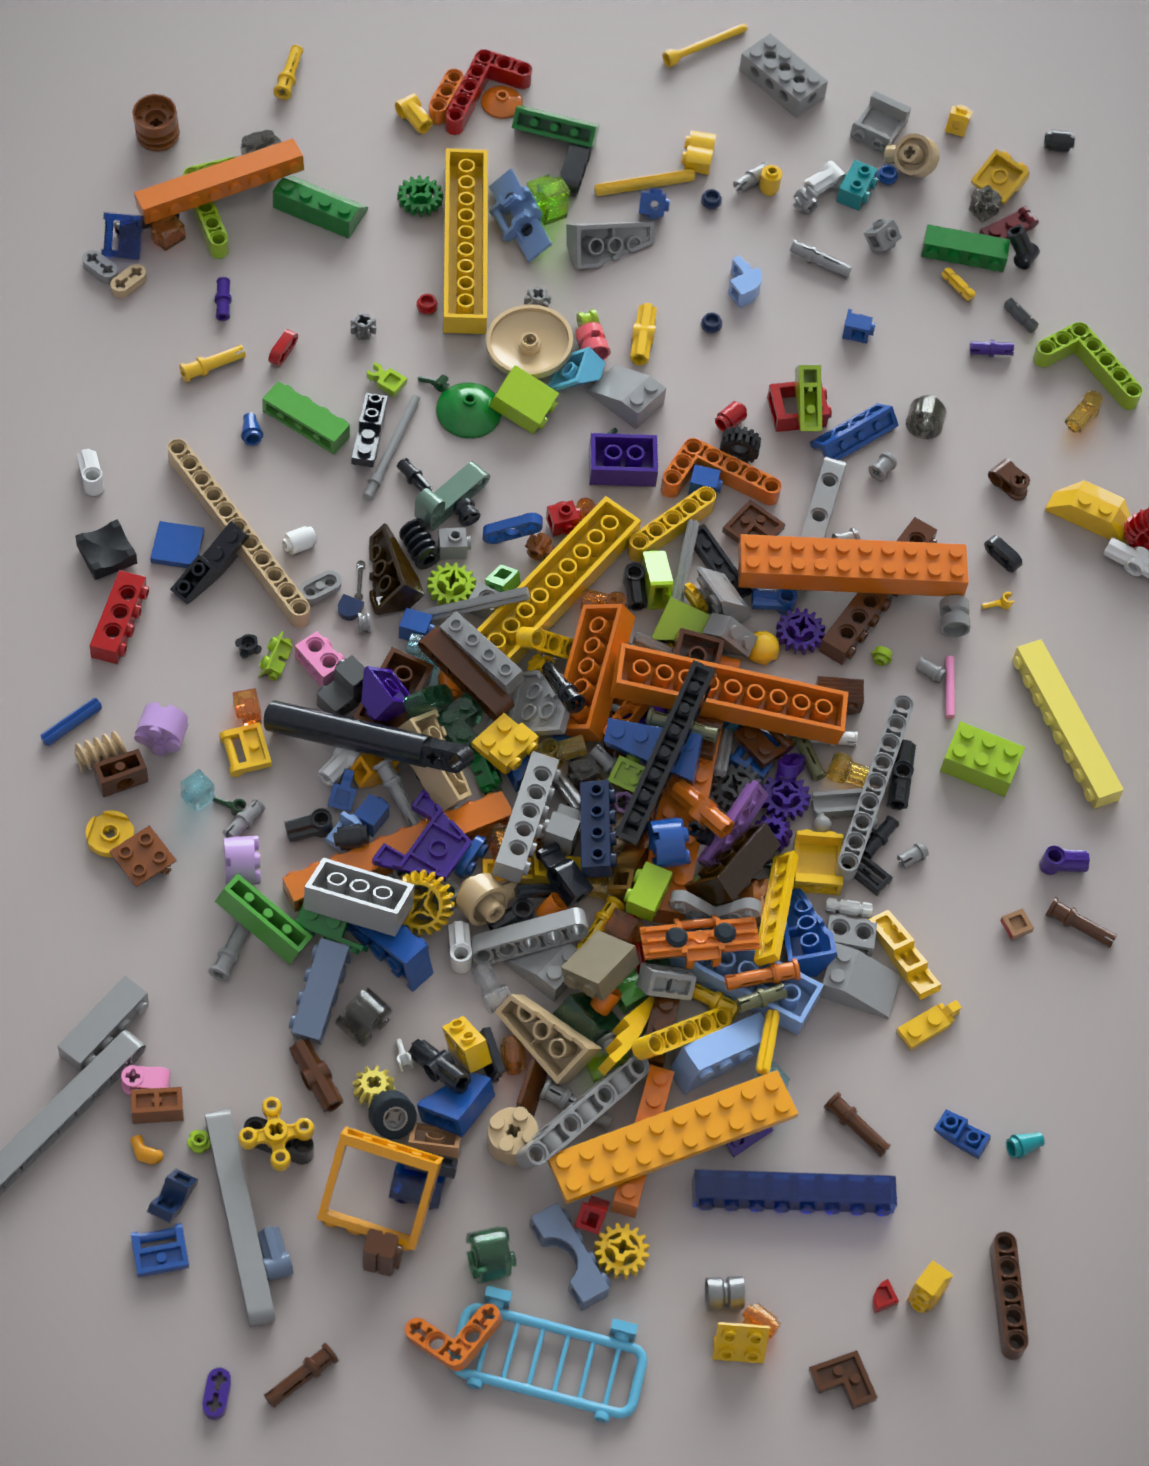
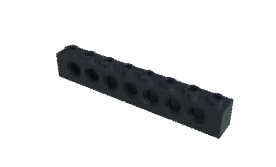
(666, 754)

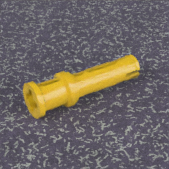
(287, 79)
(203, 366)
(601, 917)
(715, 999)

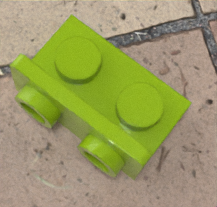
(626, 773)

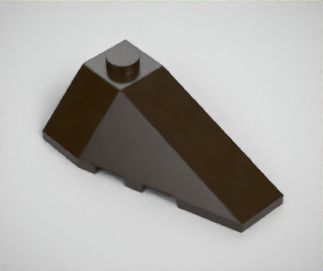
(393, 577)

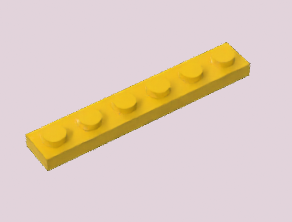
(776, 908)

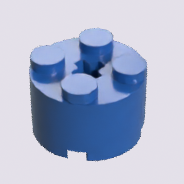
(668, 841)

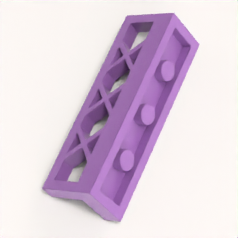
(742, 814)

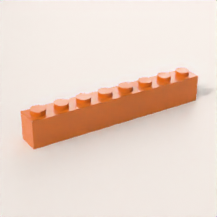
(219, 181)

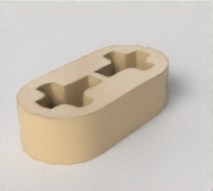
(129, 281)

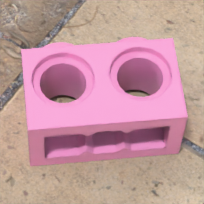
(316, 662)

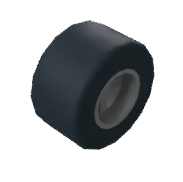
(397, 1122)

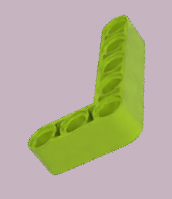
(209, 219)
(1094, 354)

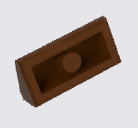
(532, 1087)

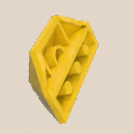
(1091, 509)

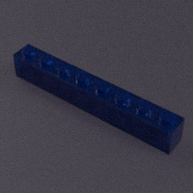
(794, 1192)

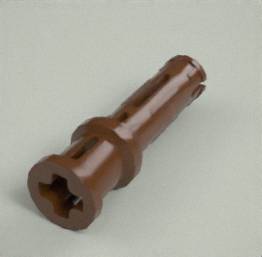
(1070, 917)
(849, 1117)
(311, 1368)

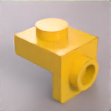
(958, 120)

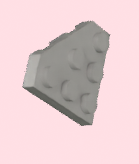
(539, 706)

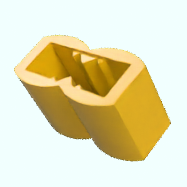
(699, 152)

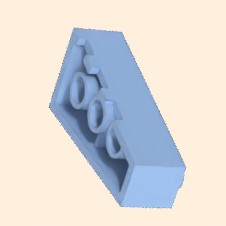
(717, 1053)

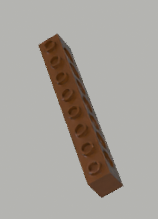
(833, 643)

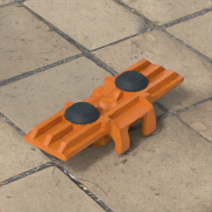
(674, 941)

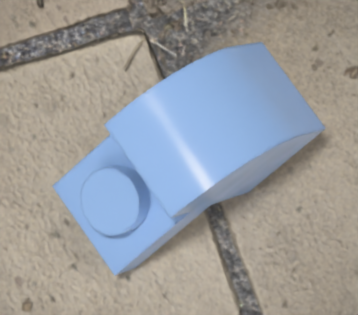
(746, 284)

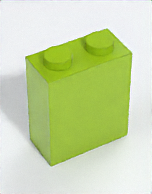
(524, 400)

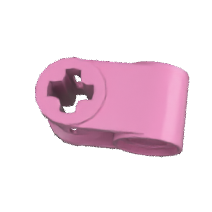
(144, 1078)

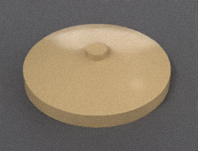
(530, 338)

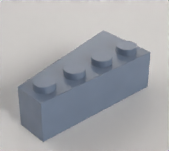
(320, 990)

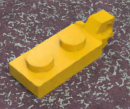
(928, 1024)

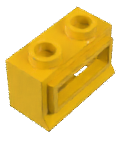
(929, 1287)

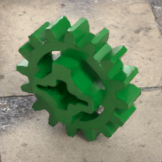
(420, 196)

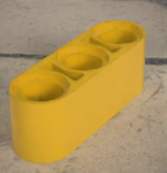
(544, 642)

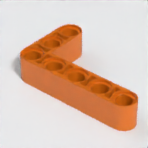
(739, 478)

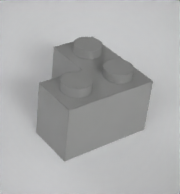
(563, 828)

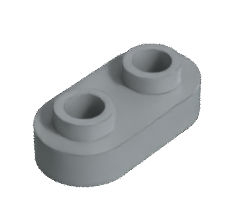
(319, 588)

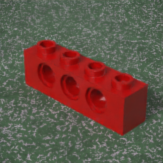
(125, 586)

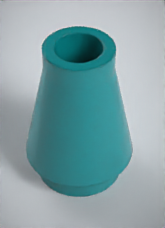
(1023, 1144)

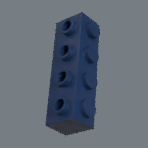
(597, 829)

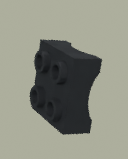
(106, 550)

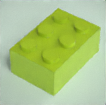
(982, 759)

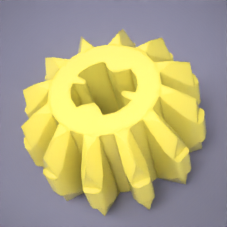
(371, 1079)

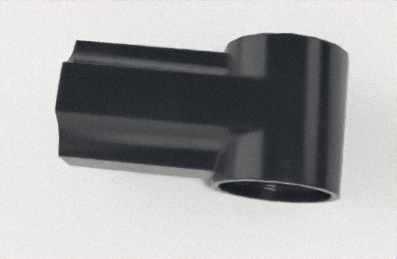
(1025, 250)
(635, 587)
(307, 826)
(512, 917)

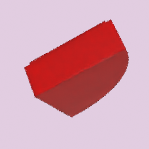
(884, 1297)

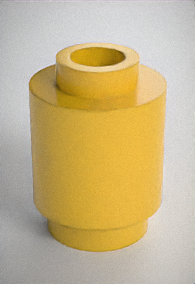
(770, 180)

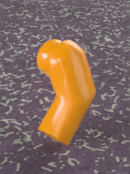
(144, 1153)

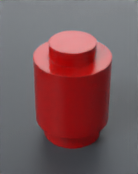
(731, 416)

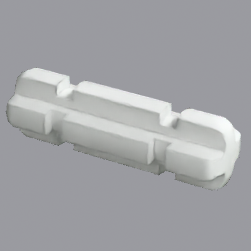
(849, 907)

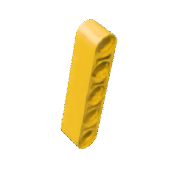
(676, 515)
(681, 1033)

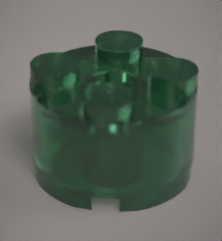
(490, 1254)

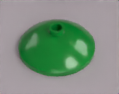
(467, 418)

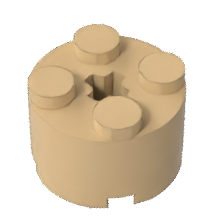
(502, 1126)

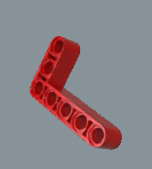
(484, 67)

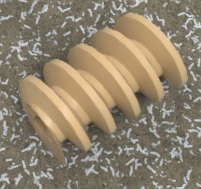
(98, 750)

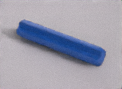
(71, 721)

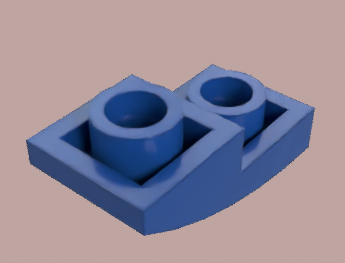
(961, 1134)

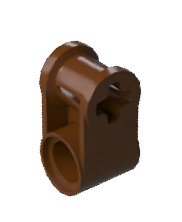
(1007, 477)

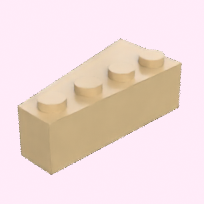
(444, 787)

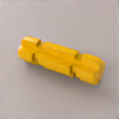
(958, 284)

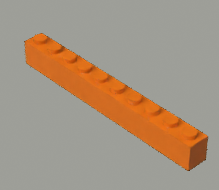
(472, 818)

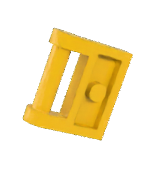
(253, 747)

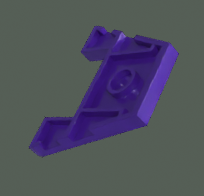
(435, 850)

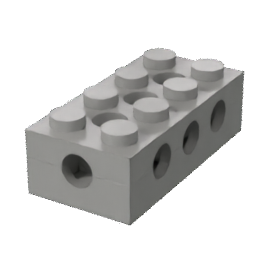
(783, 75)

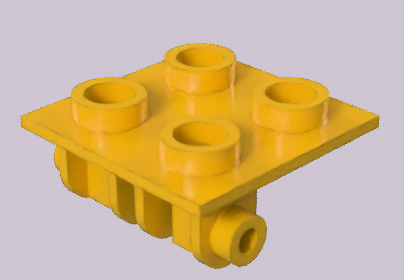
(740, 1342)

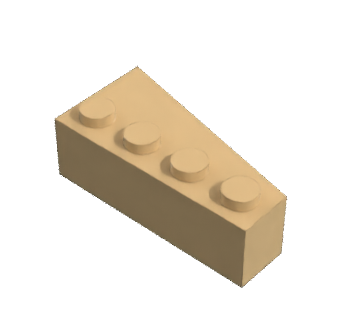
(548, 1039)

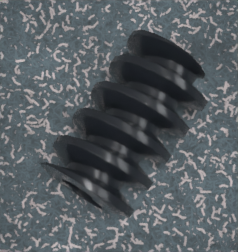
(419, 544)

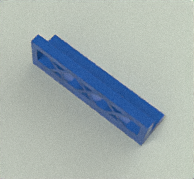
(856, 431)

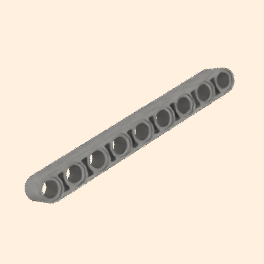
(871, 795)
(67, 1107)
(240, 1218)

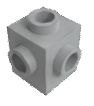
(882, 235)

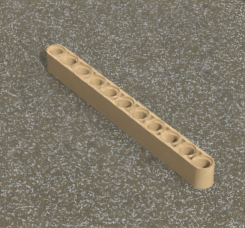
(181, 459)

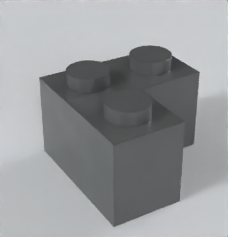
(345, 691)

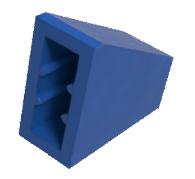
(457, 1110)

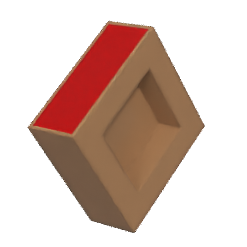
(1017, 924)

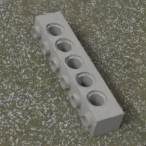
(529, 803)

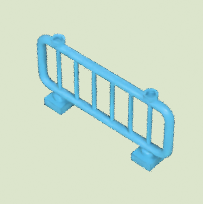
(622, 1333)

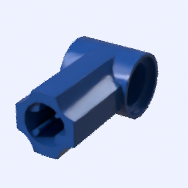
(774, 600)

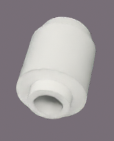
(299, 540)

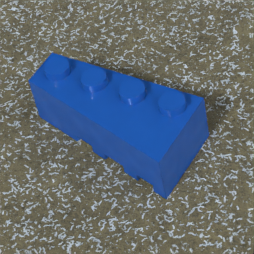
(640, 739)

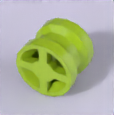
(583, 318)

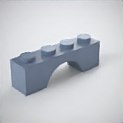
(554, 1229)

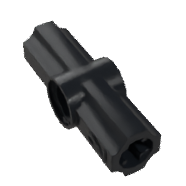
(900, 785)
(439, 1066)

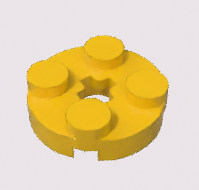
(103, 824)

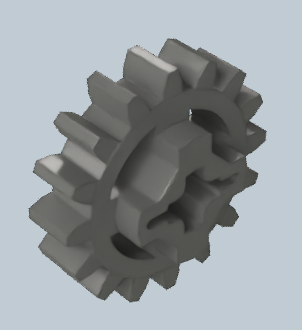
(727, 786)

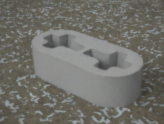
(97, 269)

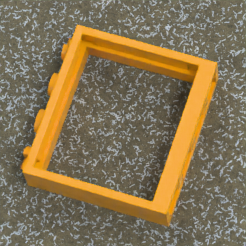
(392, 1151)

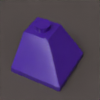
(382, 694)

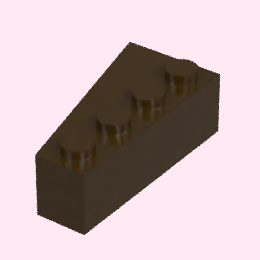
(735, 866)

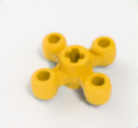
(276, 1142)

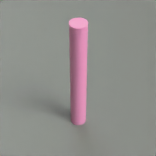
(949, 688)

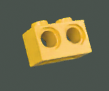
(467, 1044)

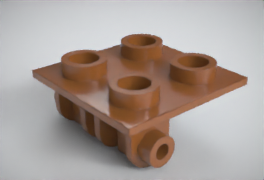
(143, 856)

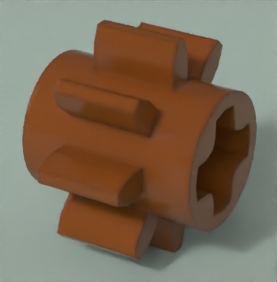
(539, 546)

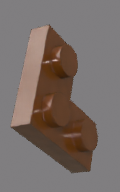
(752, 518)
(845, 1372)

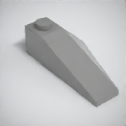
(599, 243)

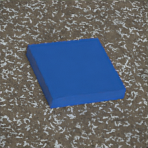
(176, 544)

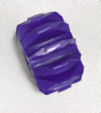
(779, 828)

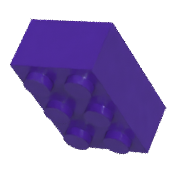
(623, 459)

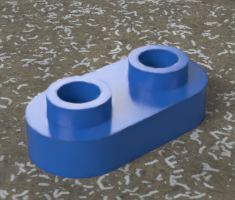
(468, 863)

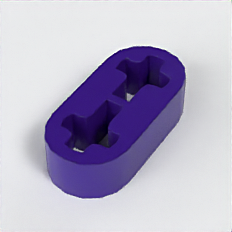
(791, 765)
(211, 1392)

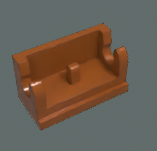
(157, 1105)

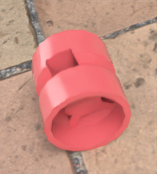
(592, 336)

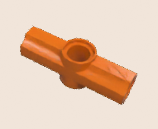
(702, 808)

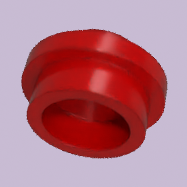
(427, 304)

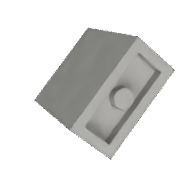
(880, 122)

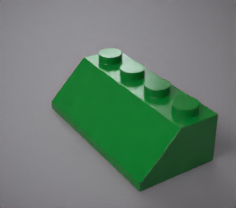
(318, 206)

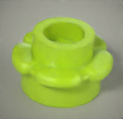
(882, 655)
(202, 1146)

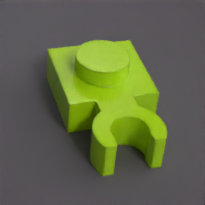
(388, 381)

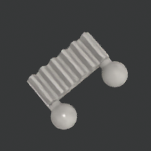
(837, 804)

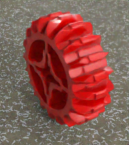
(1137, 529)

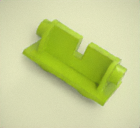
(278, 649)

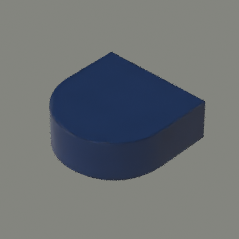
(349, 607)

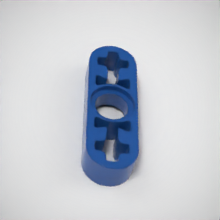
(524, 525)

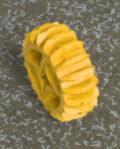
(429, 907)

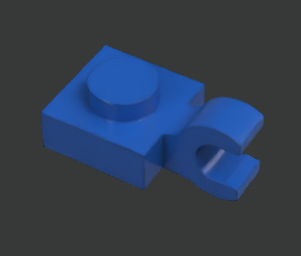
(342, 794)

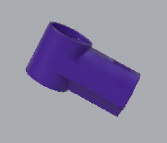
(1064, 860)

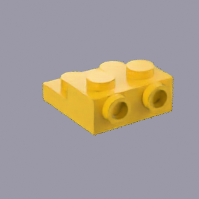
(1001, 175)
(506, 743)

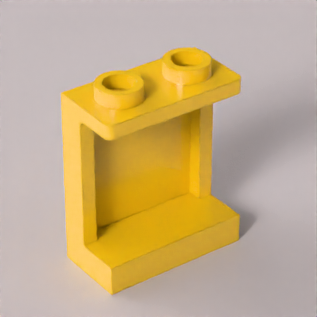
(817, 862)

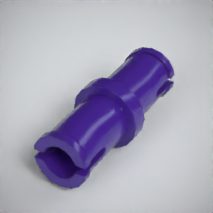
(223, 299)
(991, 348)

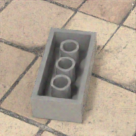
(358, 896)

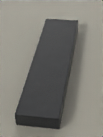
(716, 559)

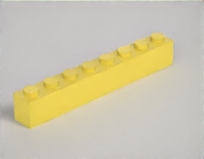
(1067, 724)

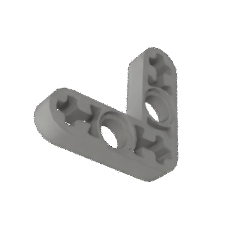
(693, 906)

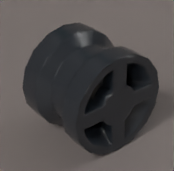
(466, 511)

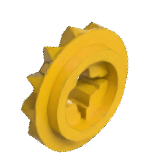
(694, 597)

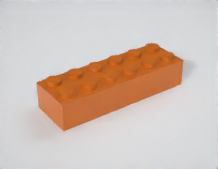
(592, 665)

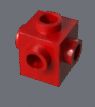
(563, 517)

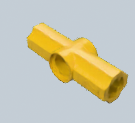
(643, 334)

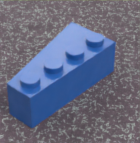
(402, 952)

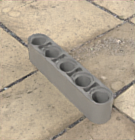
(529, 936)

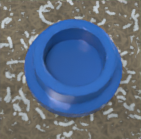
(887, 174)

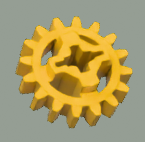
(632, 1253)

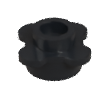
(248, 639)

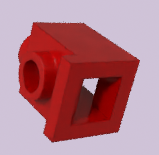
(592, 1214)

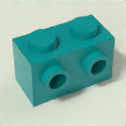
(857, 185)

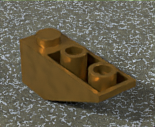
(628, 863)

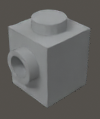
(453, 543)

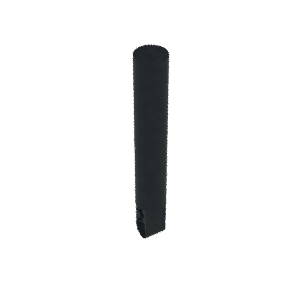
(366, 737)

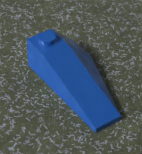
(808, 936)

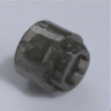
(926, 417)

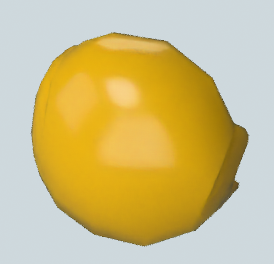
(765, 648)

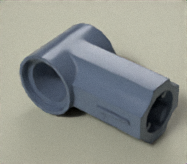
(276, 1259)

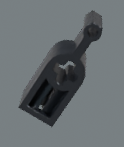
(564, 875)

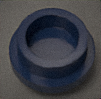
(711, 199)
(711, 322)

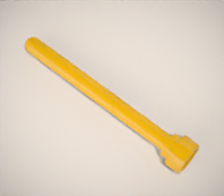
(672, 57)

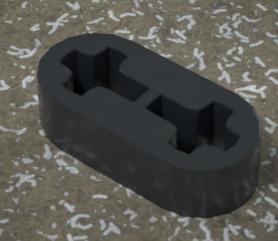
(1003, 553)

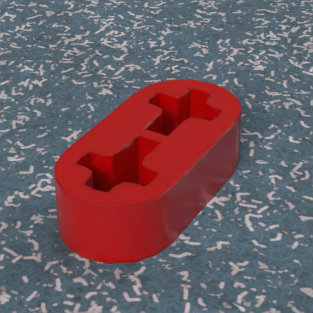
(283, 347)

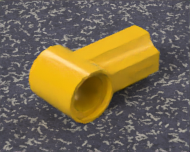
(411, 109)

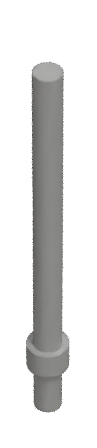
(376, 478)

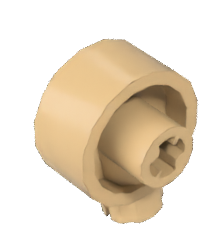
(913, 155)
(484, 898)

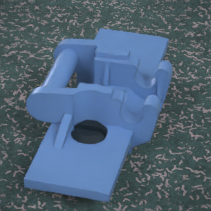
(526, 212)

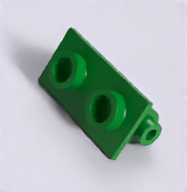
(489, 778)

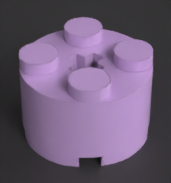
(161, 728)
(242, 858)

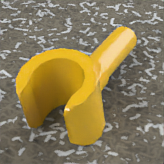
(1002, 602)

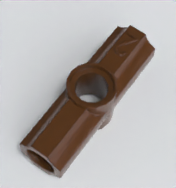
(316, 1075)

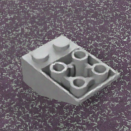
(721, 595)

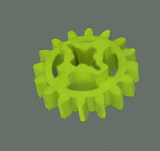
(440, 583)

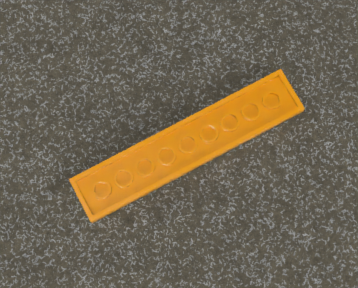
(672, 1136)

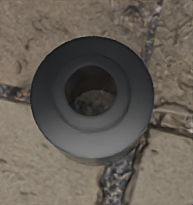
(1059, 140)
(351, 836)

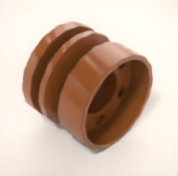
(156, 122)

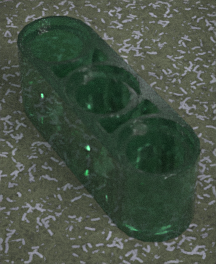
(428, 699)

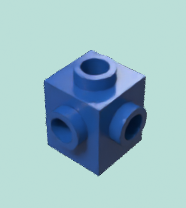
(653, 195)

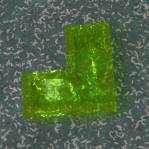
(551, 197)

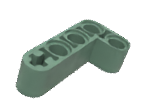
(438, 506)

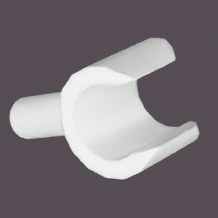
(404, 1057)

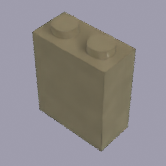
(600, 965)

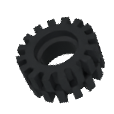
(741, 443)

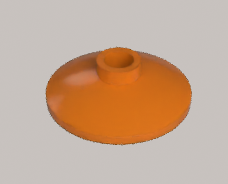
(500, 101)

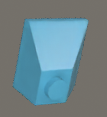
(581, 368)

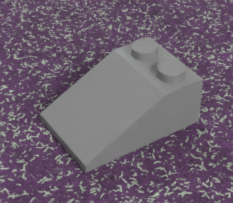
(628, 394)
(544, 969)
(860, 982)

